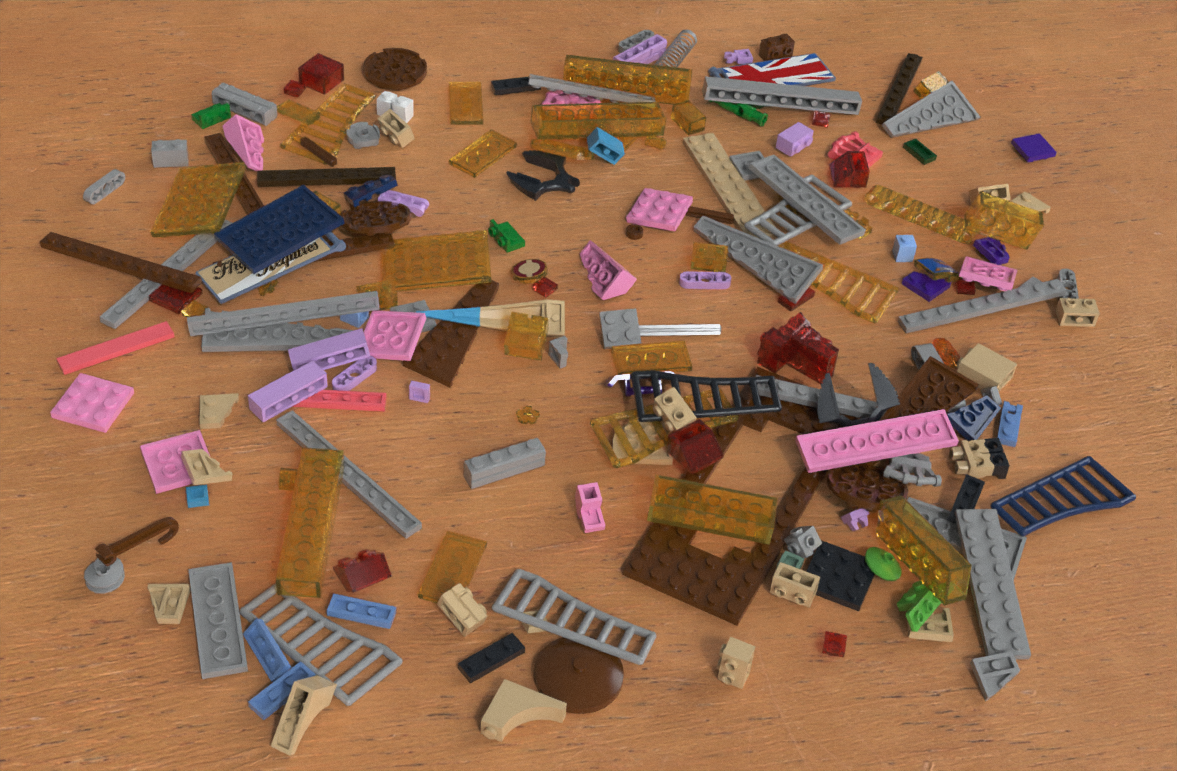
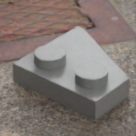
(994, 672)

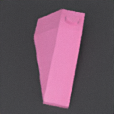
(246, 140)
(605, 273)

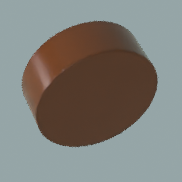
(634, 232)

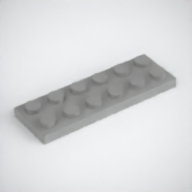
(217, 621)

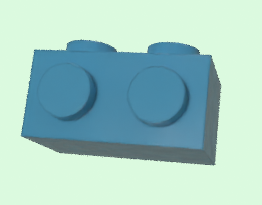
(605, 146)

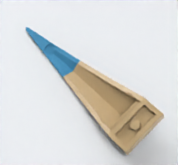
(498, 316)

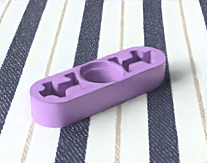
(688, 278)
(364, 367)

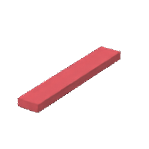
(115, 348)
(346, 400)

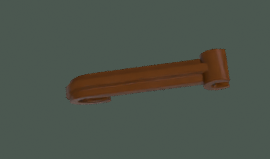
(109, 554)

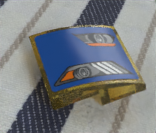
(937, 269)

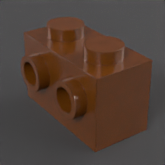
(776, 47)

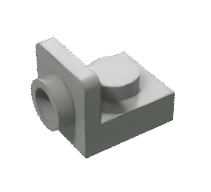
(558, 351)

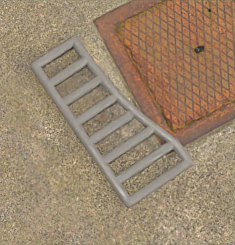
(803, 225)
(558, 628)
(339, 632)

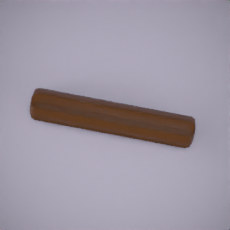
(318, 151)
(715, 215)

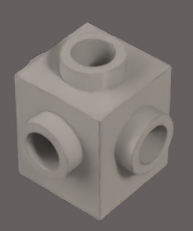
(803, 541)

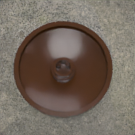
(578, 675)

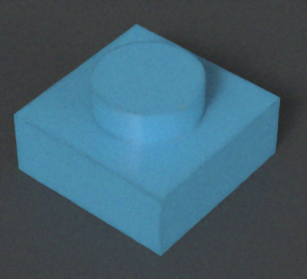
(197, 496)

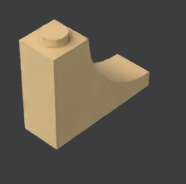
(303, 704)
(516, 706)

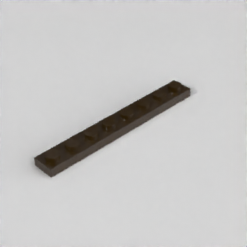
(900, 88)
(321, 176)

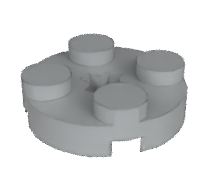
(370, 137)

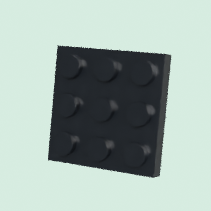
(842, 575)

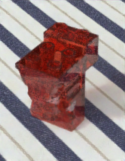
(798, 347)

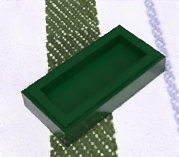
(919, 151)

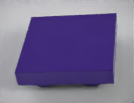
(1033, 147)

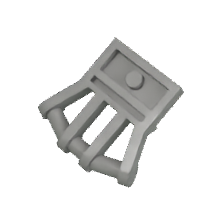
(913, 463)

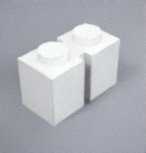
(400, 105)

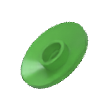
(883, 564)

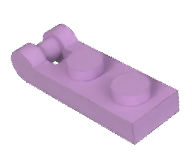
(415, 204)

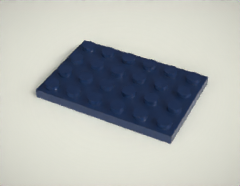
(278, 229)

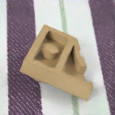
(1027, 200)
(215, 409)
(203, 468)
(169, 601)
(936, 627)

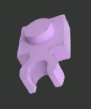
(740, 56)

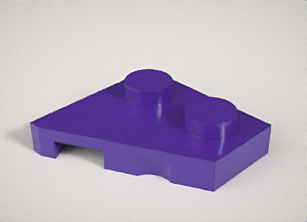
(992, 250)
(925, 286)

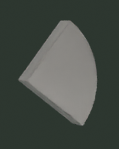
(993, 393)

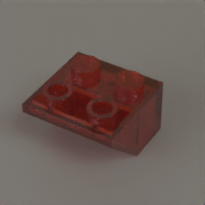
(850, 170)
(694, 446)
(362, 570)

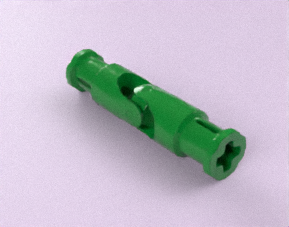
(749, 113)

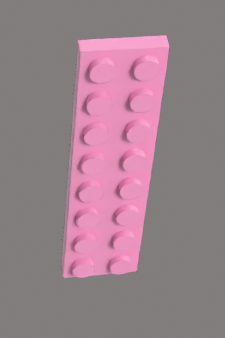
(876, 440)

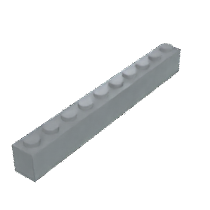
(781, 95)

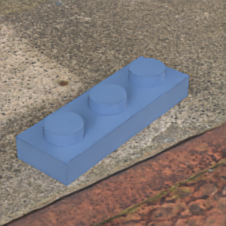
(361, 611)
(266, 650)
(277, 693)

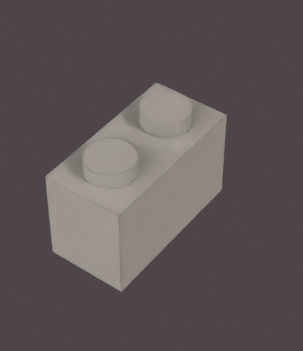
(170, 153)

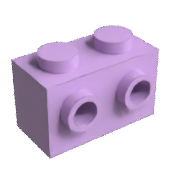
(794, 139)

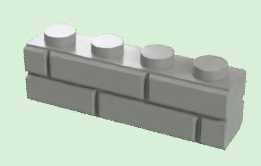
(245, 104)
(504, 463)

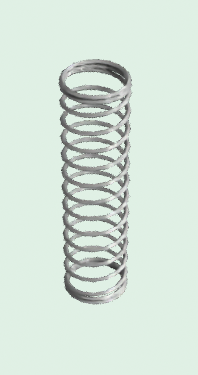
(672, 46)

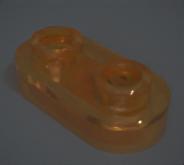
(946, 352)

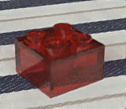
(321, 73)

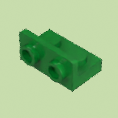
(212, 115)
(506, 236)

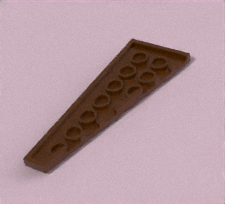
(446, 345)
(930, 390)

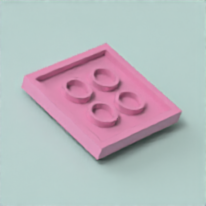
(659, 209)
(988, 273)
(393, 334)
(92, 402)
(165, 460)

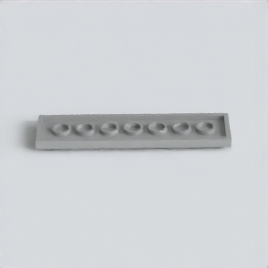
(807, 199)
(992, 583)

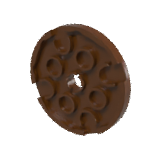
(408, 70)
(375, 218)
(851, 482)

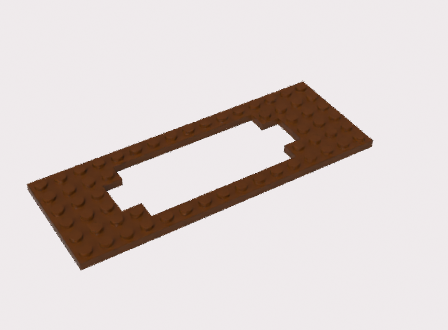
(707, 581)

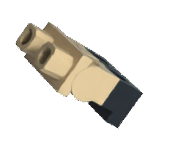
(980, 458)

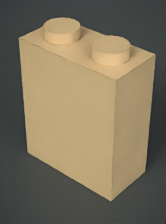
(986, 367)

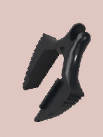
(534, 187)
(884, 394)

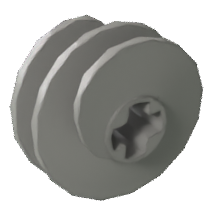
(104, 578)

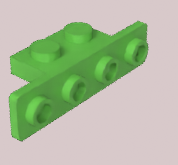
(919, 604)

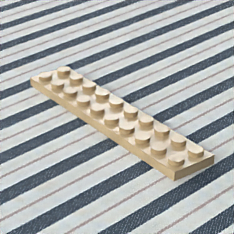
(725, 181)

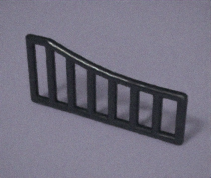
(713, 382)

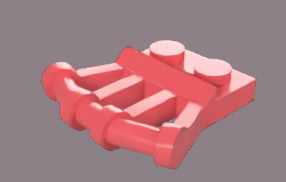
(844, 144)

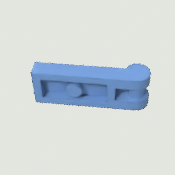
(1009, 424)

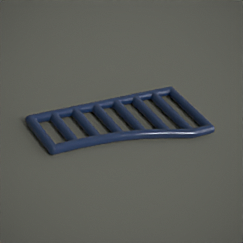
(1063, 512)

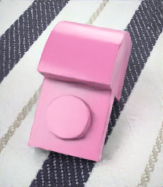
(588, 506)

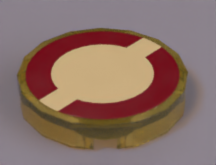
(529, 271)

